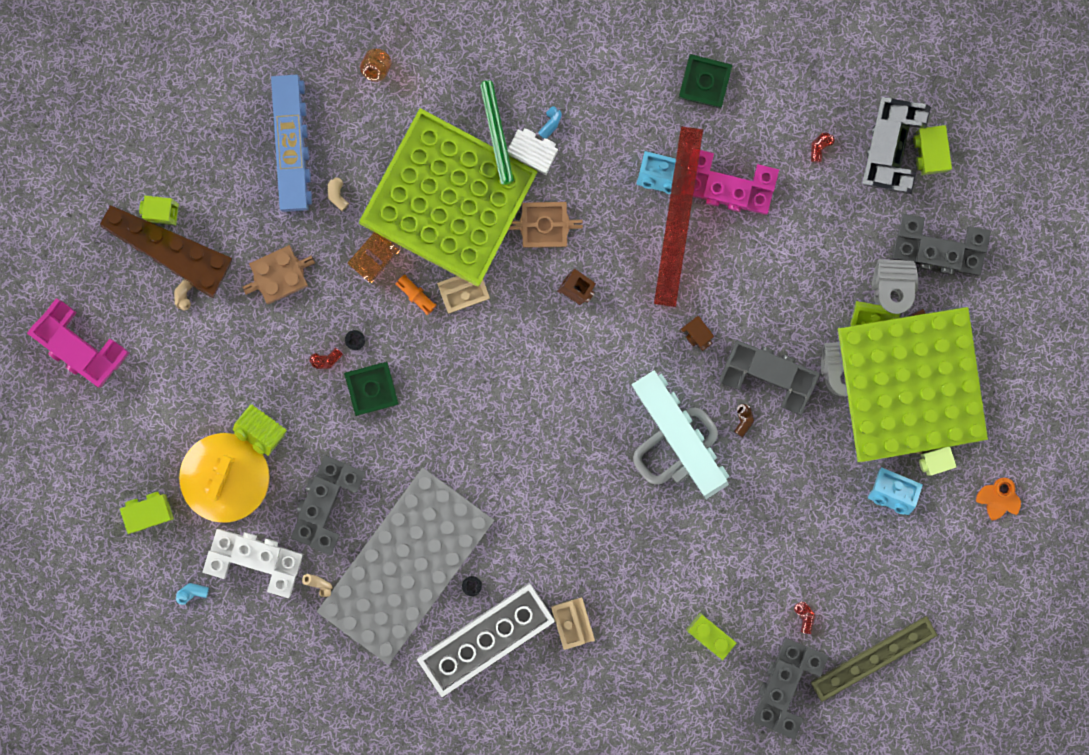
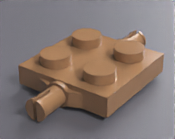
(545, 224)
(278, 274)

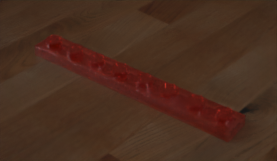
(678, 216)

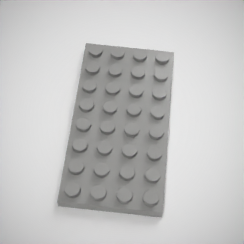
(405, 566)

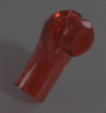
(821, 142)
(325, 362)
(807, 615)

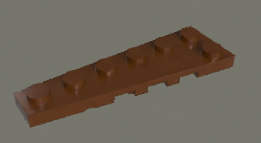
(182, 256)

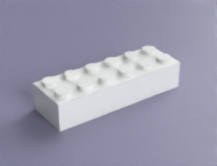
(485, 639)

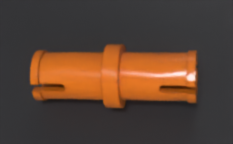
(415, 294)

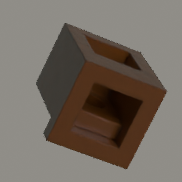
(578, 280)
(698, 333)

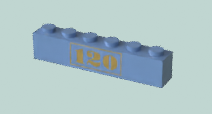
(289, 143)

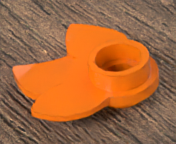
(997, 501)

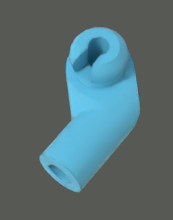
(189, 591)

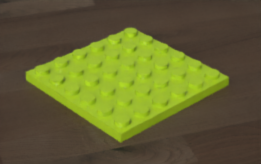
(447, 198)
(912, 384)

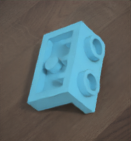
(656, 172)
(895, 492)

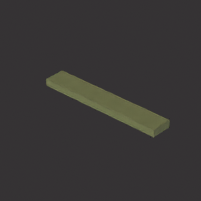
(873, 658)

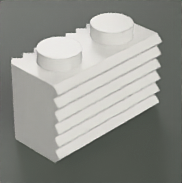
(533, 151)

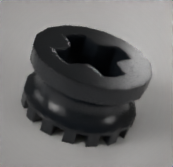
(348, 339)
(478, 587)

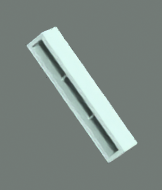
(680, 435)

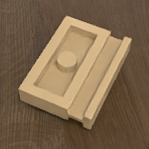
(461, 294)
(572, 623)

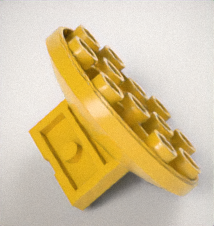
(224, 478)

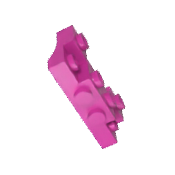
(735, 191)
(73, 350)

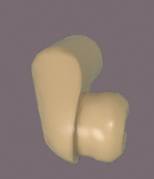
(334, 192)
(180, 295)
(315, 581)

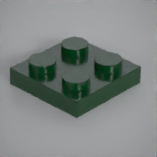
(705, 81)
(371, 388)

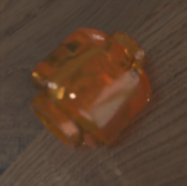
(375, 65)

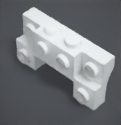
(254, 554)

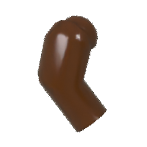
(746, 419)

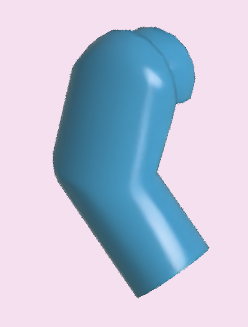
(552, 124)

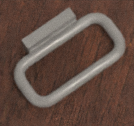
(677, 470)

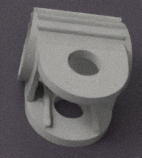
(898, 277)
(833, 368)

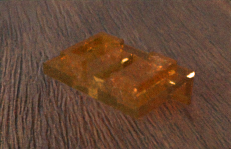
(365, 264)

